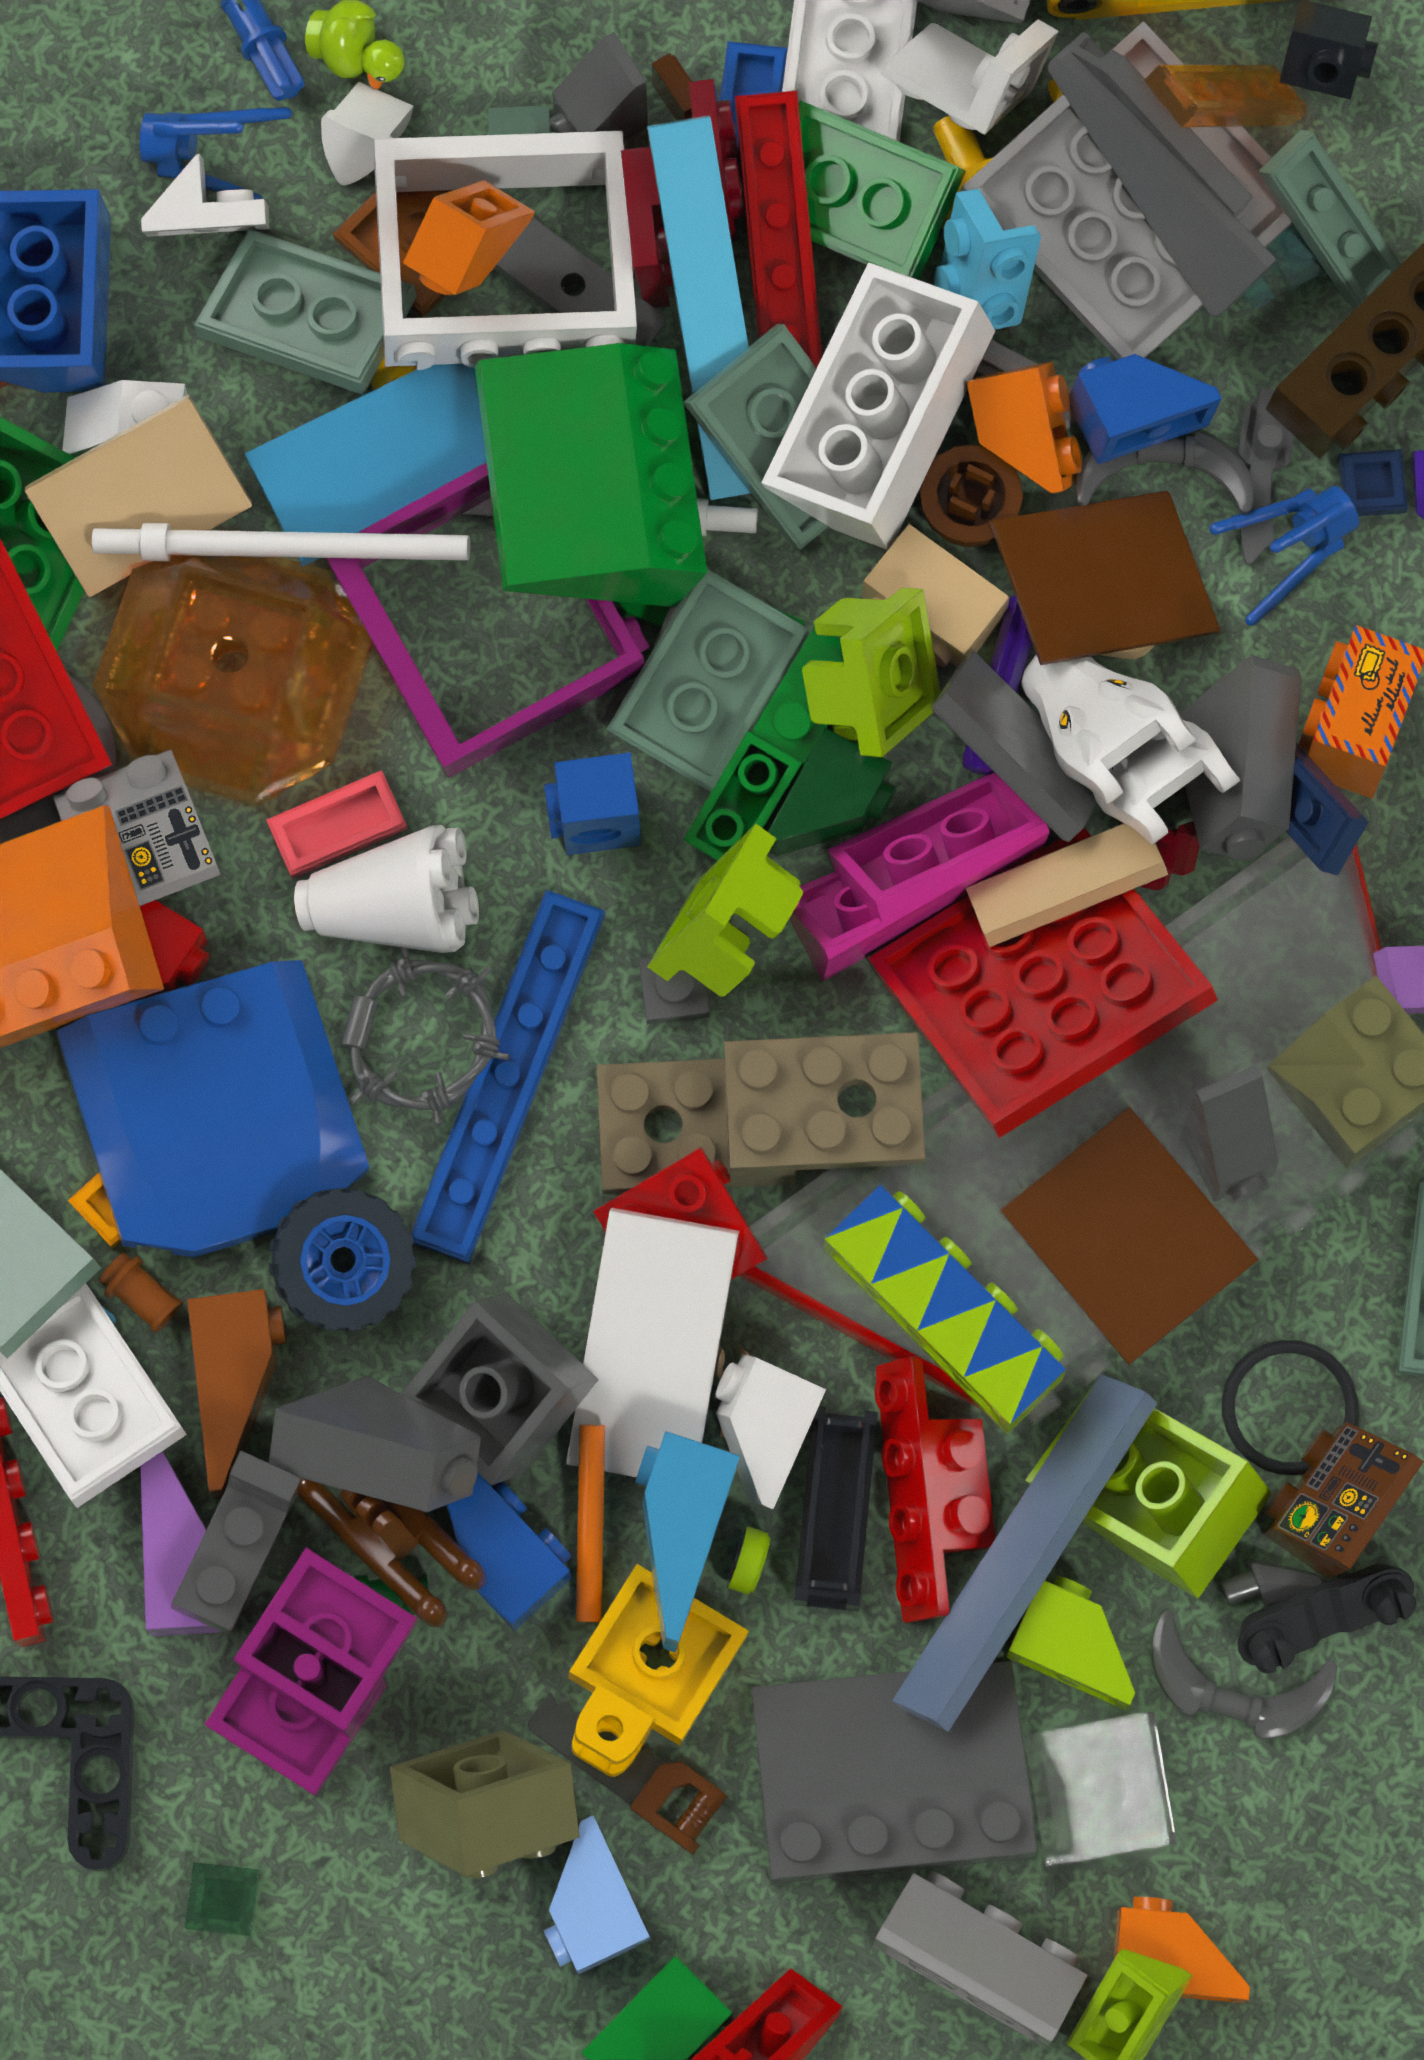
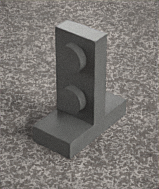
(237, 1543)

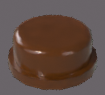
(967, 492)

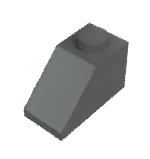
(602, 93)

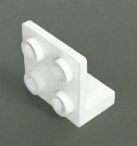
(966, 80)

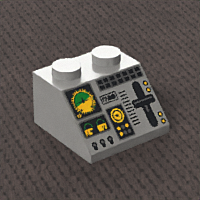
(153, 821)

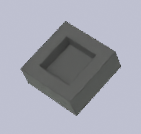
(673, 1000)

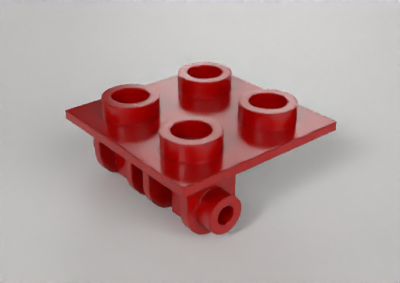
(693, 1193)

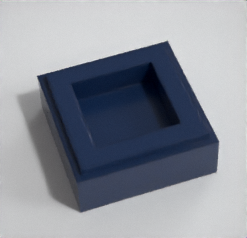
(1374, 481)

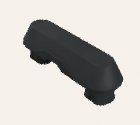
(1339, 1605)

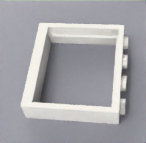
(504, 163)

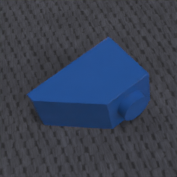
(1137, 405)

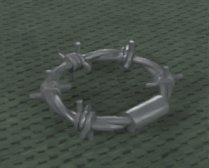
(361, 1020)

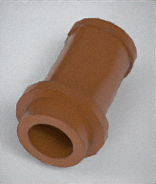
(139, 1291)

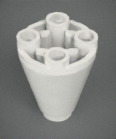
(395, 894)

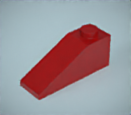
(778, 2024)

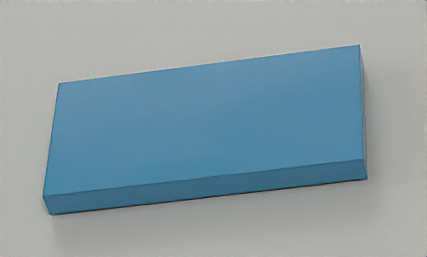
(373, 453)

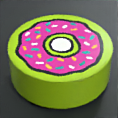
(748, 1560)

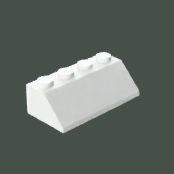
(879, 404)

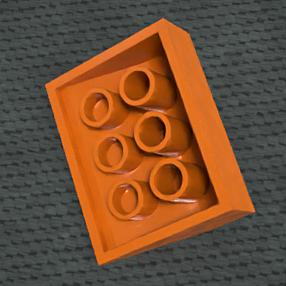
(69, 927)

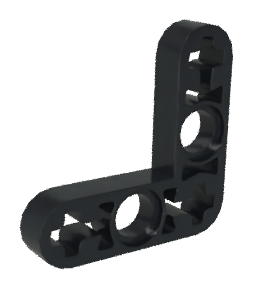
(87, 1743)

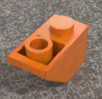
(1024, 423)

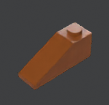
(233, 1367)

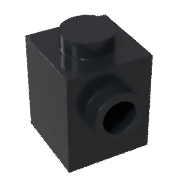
(1328, 50)

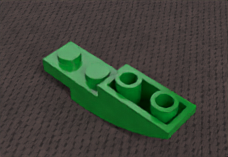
(765, 760)

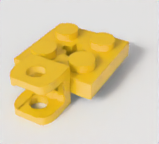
(635, 1698)

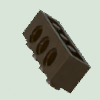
(1306, 397)

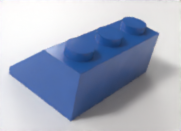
(54, 289)

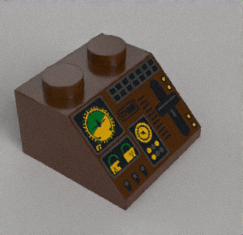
(1339, 1498)

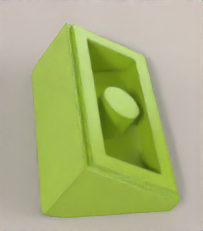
(1128, 2008)

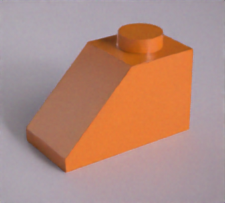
(465, 237)
(1178, 1940)

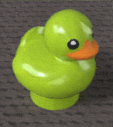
(347, 43)

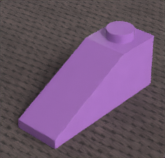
(169, 1544)

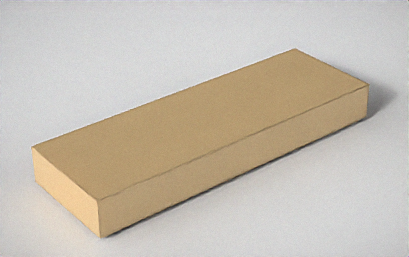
(1064, 882)

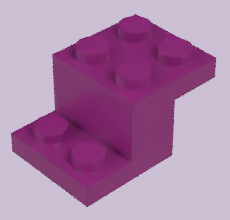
(311, 1672)

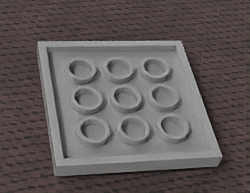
(1093, 235)

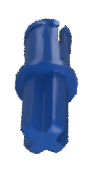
(265, 47)

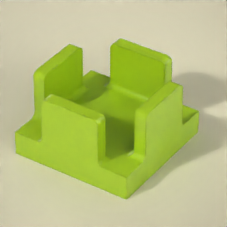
(886, 670)
(739, 884)

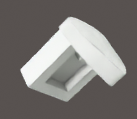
(354, 125)

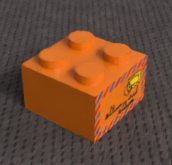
(1367, 700)

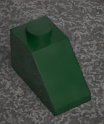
(832, 795)

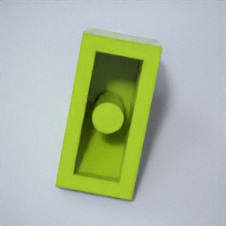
(1072, 1643)

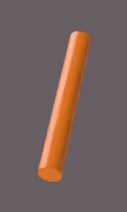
(590, 1523)

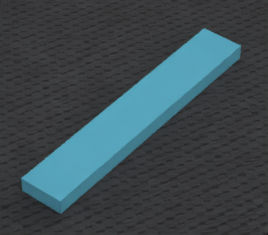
(700, 267)

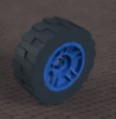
(373, 1238)

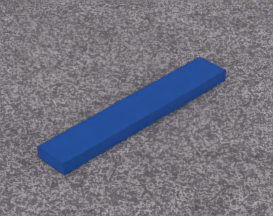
(505, 1089)

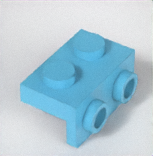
(987, 261)

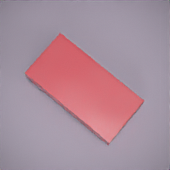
(336, 824)

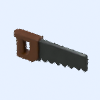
(643, 1785)

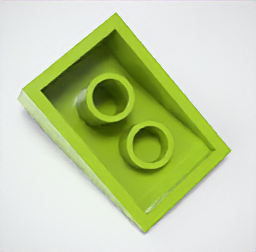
(1175, 1502)

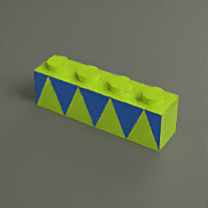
(945, 1308)

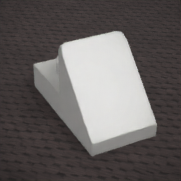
(185, 208)

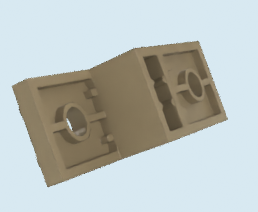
(766, 1109)

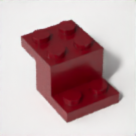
(642, 199)

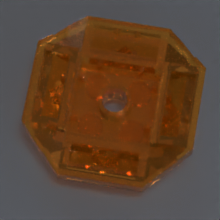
(243, 729)

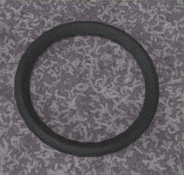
(1258, 1355)

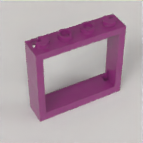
(420, 518)

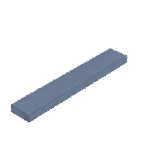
(1024, 1552)

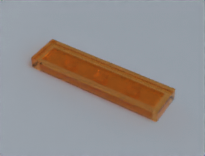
(1226, 95)

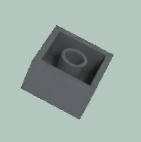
(503, 1382)

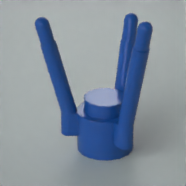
(173, 137)
(1319, 521)

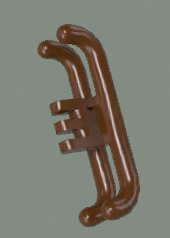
(388, 1533)

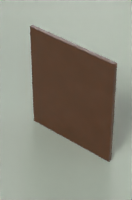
(1104, 577)
(1129, 1235)

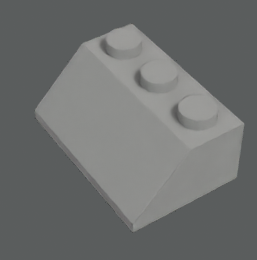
(981, 1957)

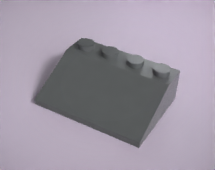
(880, 1791)

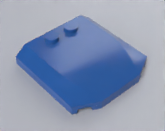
(213, 1108)

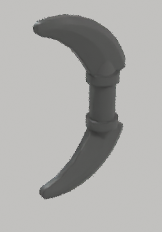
(1200, 451)
(1192, 1692)

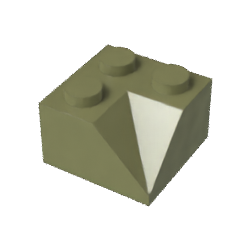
(1356, 1072)
(485, 1803)

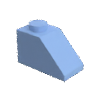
(592, 1906)

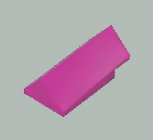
(912, 871)

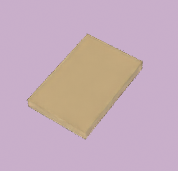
(146, 474)

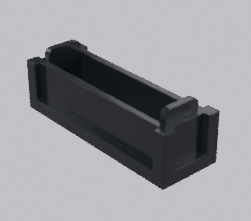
(835, 1511)

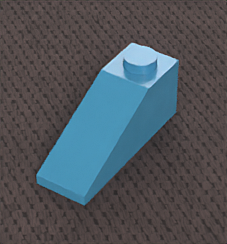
(681, 1514)

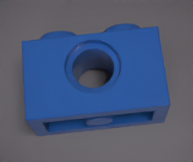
(594, 804)

